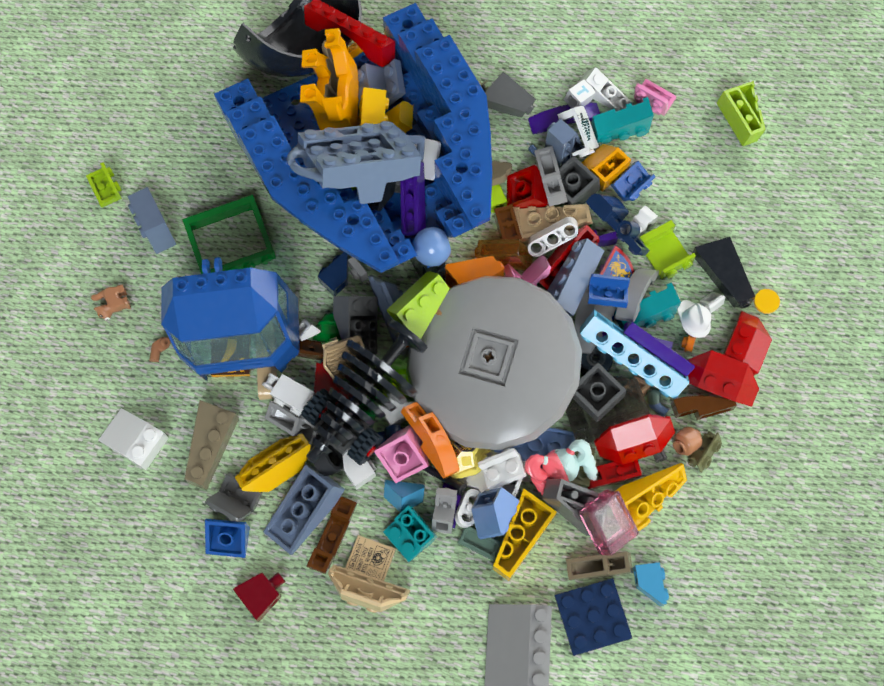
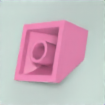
(402, 454)

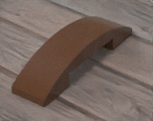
(332, 536)

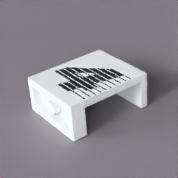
(585, 129)

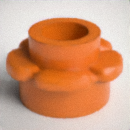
(688, 343)

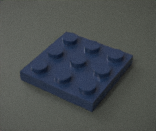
(593, 617)

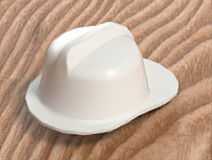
(694, 318)

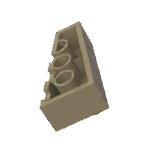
(209, 440)

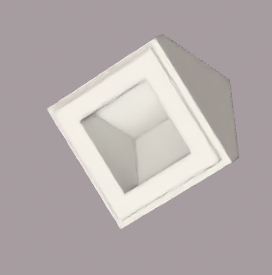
(712, 301)

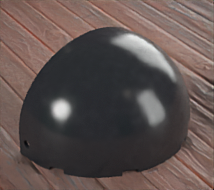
(280, 45)

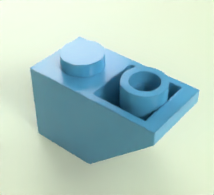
(650, 582)

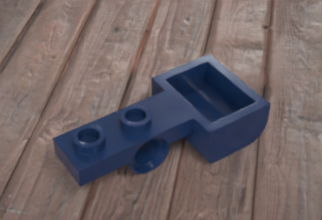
(613, 212)

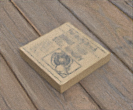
(370, 558)

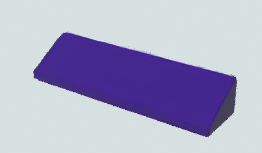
(413, 204)
(658, 348)

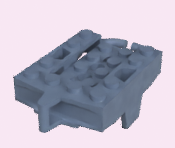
(358, 157)

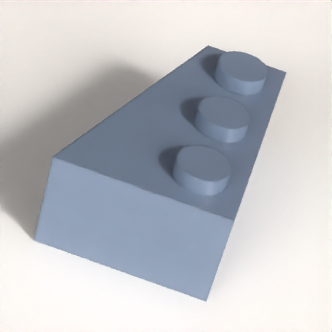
(563, 140)
(151, 220)

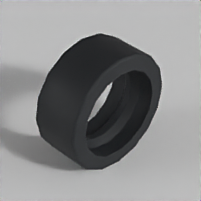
(329, 463)

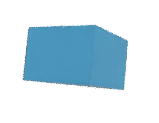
(403, 494)

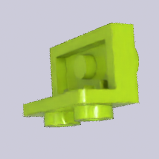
(103, 185)

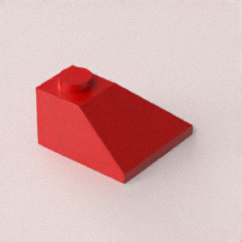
(526, 189)

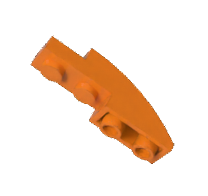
(434, 438)

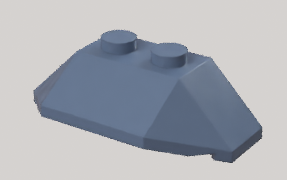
(387, 295)

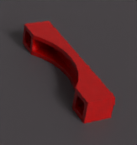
(374, 44)

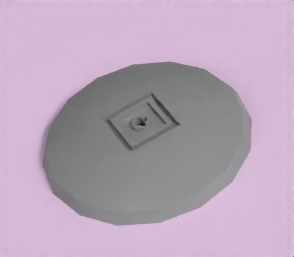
(519, 389)

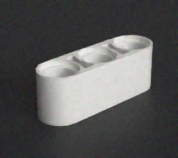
(548, 244)

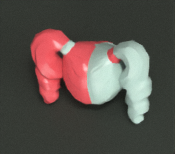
(561, 464)

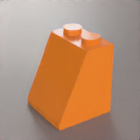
(472, 269)

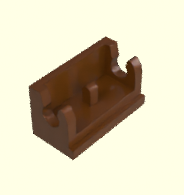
(507, 223)
(311, 350)

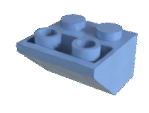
(493, 512)

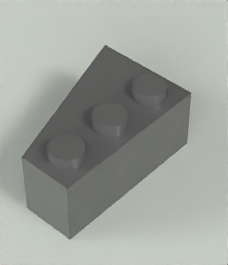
(568, 500)

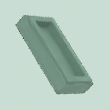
(486, 547)

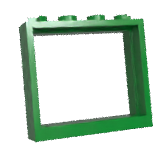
(223, 212)

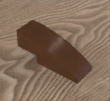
(701, 406)

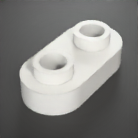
(465, 509)

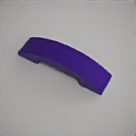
(542, 120)

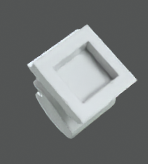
(644, 218)

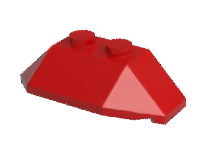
(561, 253)
(749, 342)
(724, 377)
(635, 438)

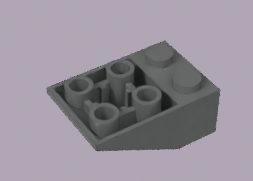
(357, 317)

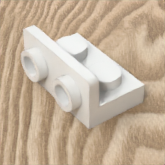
(502, 468)

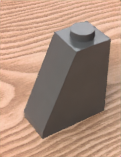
(509, 97)

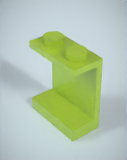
(666, 251)

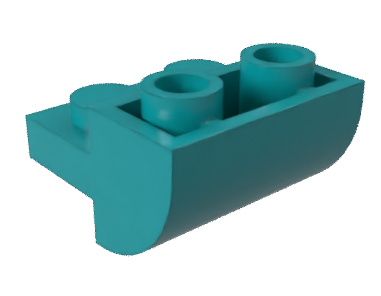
(409, 533)

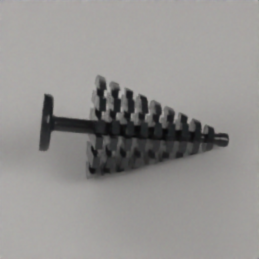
(376, 374)

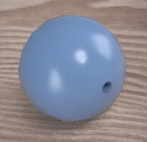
(431, 246)

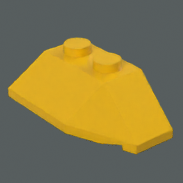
(274, 464)

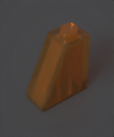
(506, 251)

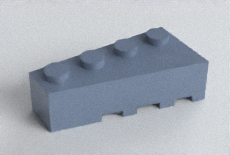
(575, 275)

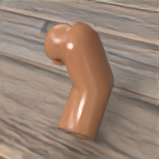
(158, 347)

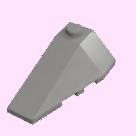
(583, 312)

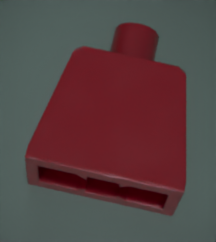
(260, 594)

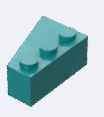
(623, 123)
(656, 308)

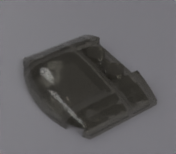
(629, 408)

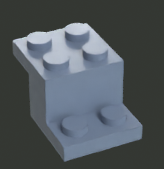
(386, 78)

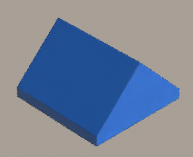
(226, 538)

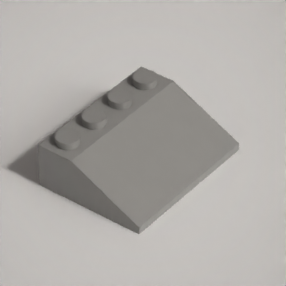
(518, 645)

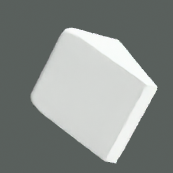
(307, 330)

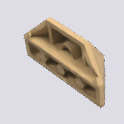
(366, 590)

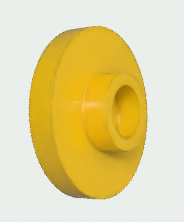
(766, 301)

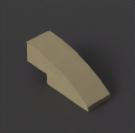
(599, 566)

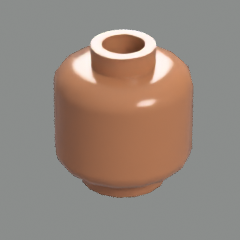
(687, 441)

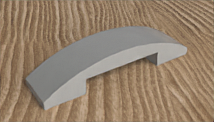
(637, 288)

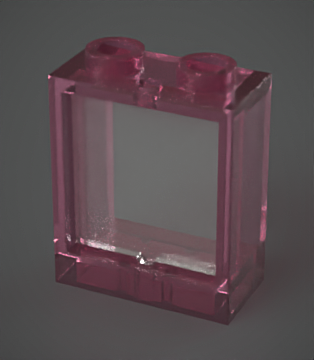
(608, 522)

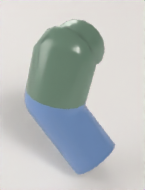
(655, 402)

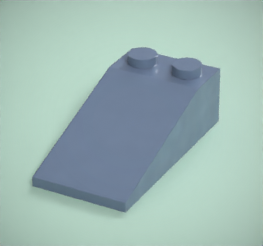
(303, 508)

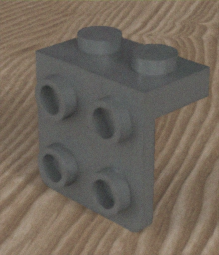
(233, 500)

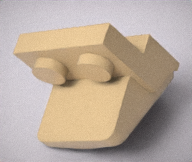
(333, 352)

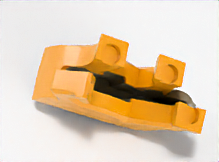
(337, 89)

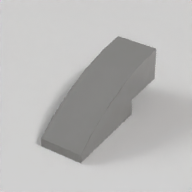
(550, 176)
(290, 422)

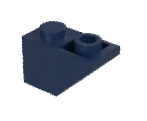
(335, 276)

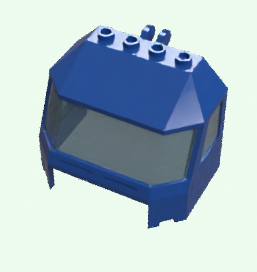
(231, 319)

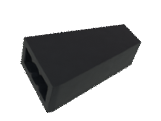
(726, 271)

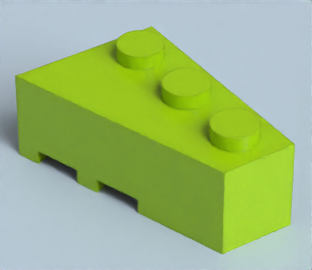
(742, 112)
(419, 303)

